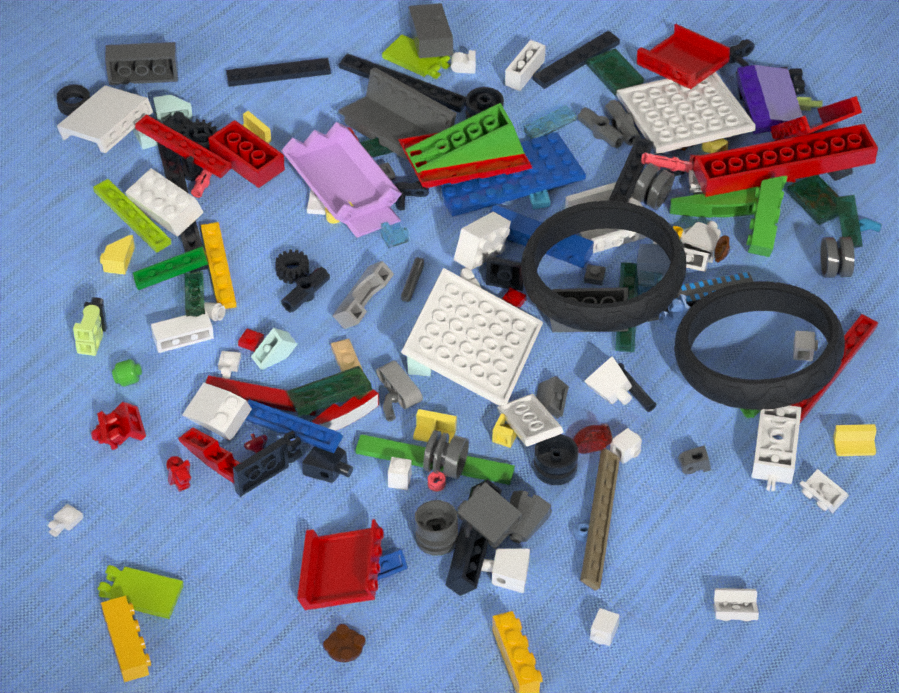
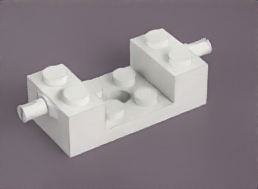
(773, 457)

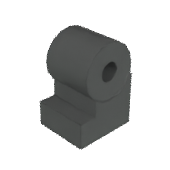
(694, 460)

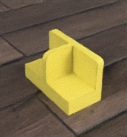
(429, 421)

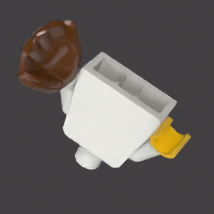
(705, 239)

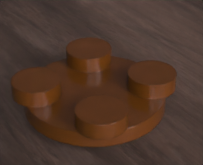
(344, 644)

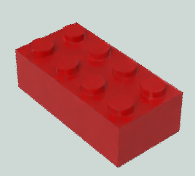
(248, 153)

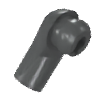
(387, 406)

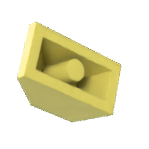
(118, 255)

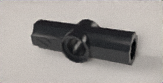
(305, 289)

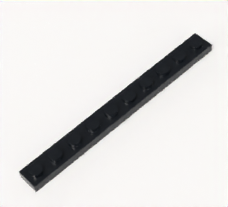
(174, 173)

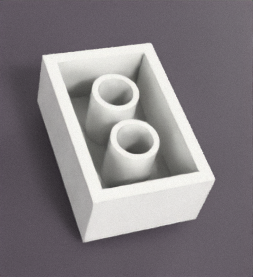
(481, 240)

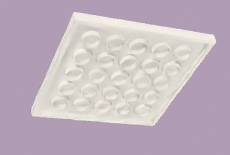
(685, 116)
(472, 337)

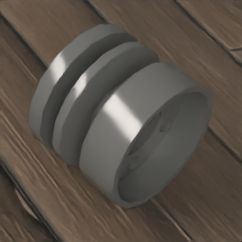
(442, 453)
(436, 527)

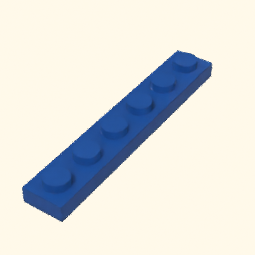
(283, 423)

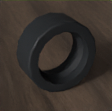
(69, 92)

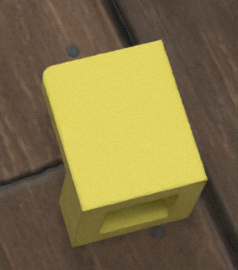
(503, 433)

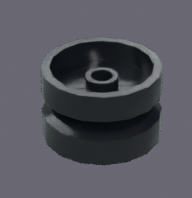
(481, 100)
(556, 460)

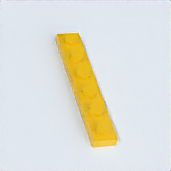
(218, 265)

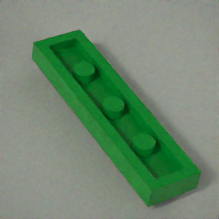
(170, 268)

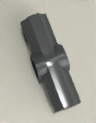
(622, 121)
(601, 127)

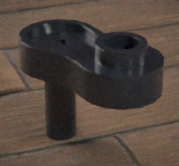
(741, 50)
(190, 169)
(410, 189)

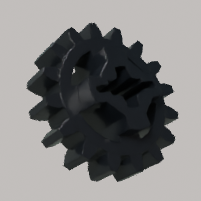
(199, 132)

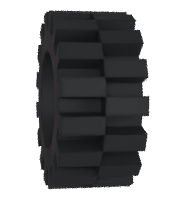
(292, 258)

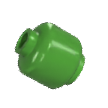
(126, 372)

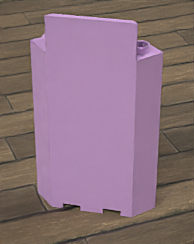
(343, 171)

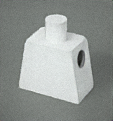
(610, 382)
(509, 568)

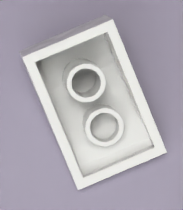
(218, 410)

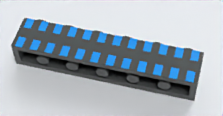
(698, 290)

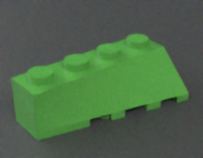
(766, 215)

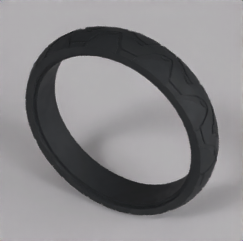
(606, 316)
(764, 392)

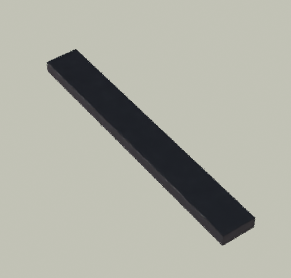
(444, 97)

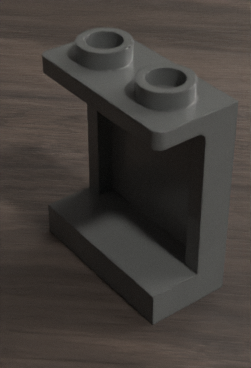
(490, 514)

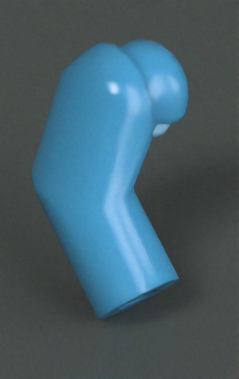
(866, 224)

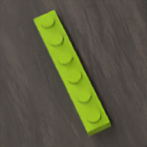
(132, 215)

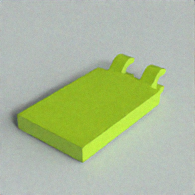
(404, 53)
(145, 590)

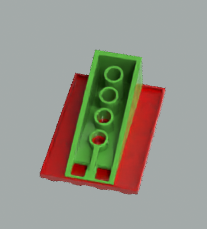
(469, 150)

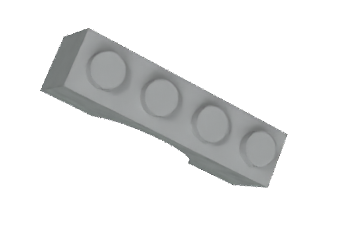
(352, 308)

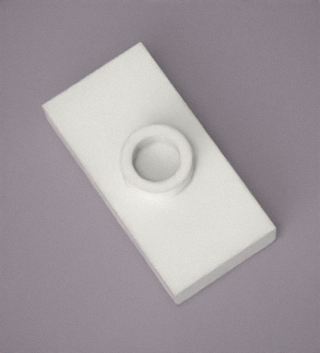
(315, 206)

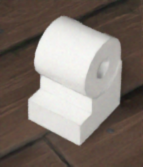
(463, 62)

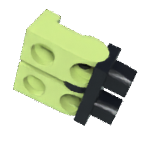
(90, 331)

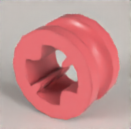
(440, 485)

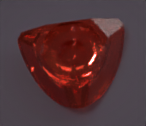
(593, 438)

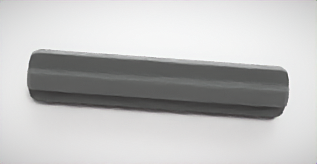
(412, 279)

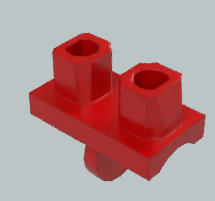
(105, 430)
(178, 473)

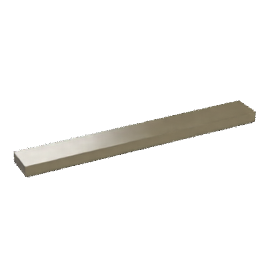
(600, 519)

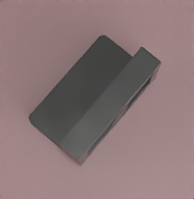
(553, 395)

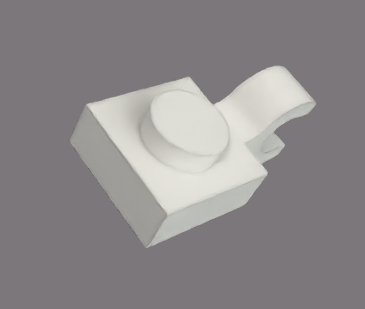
(229, 362)
(65, 518)

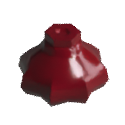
(256, 444)

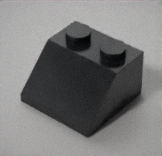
(504, 273)

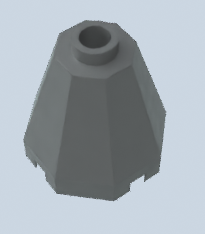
(534, 513)

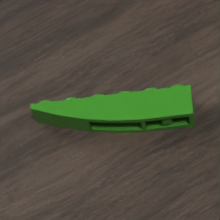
(722, 205)

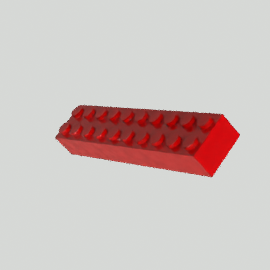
(789, 157)

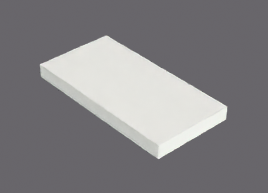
(530, 420)

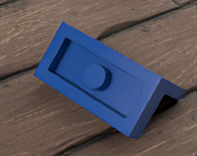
(391, 562)

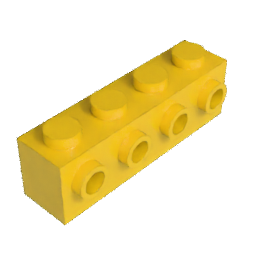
(125, 639)
(516, 653)

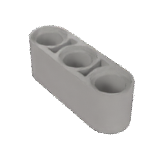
(398, 381)

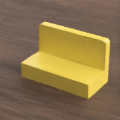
(256, 126)
(855, 440)

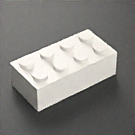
(164, 202)

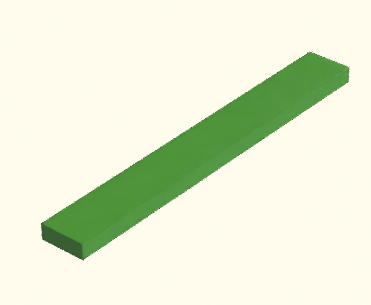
(473, 467)

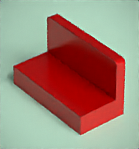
(130, 422)

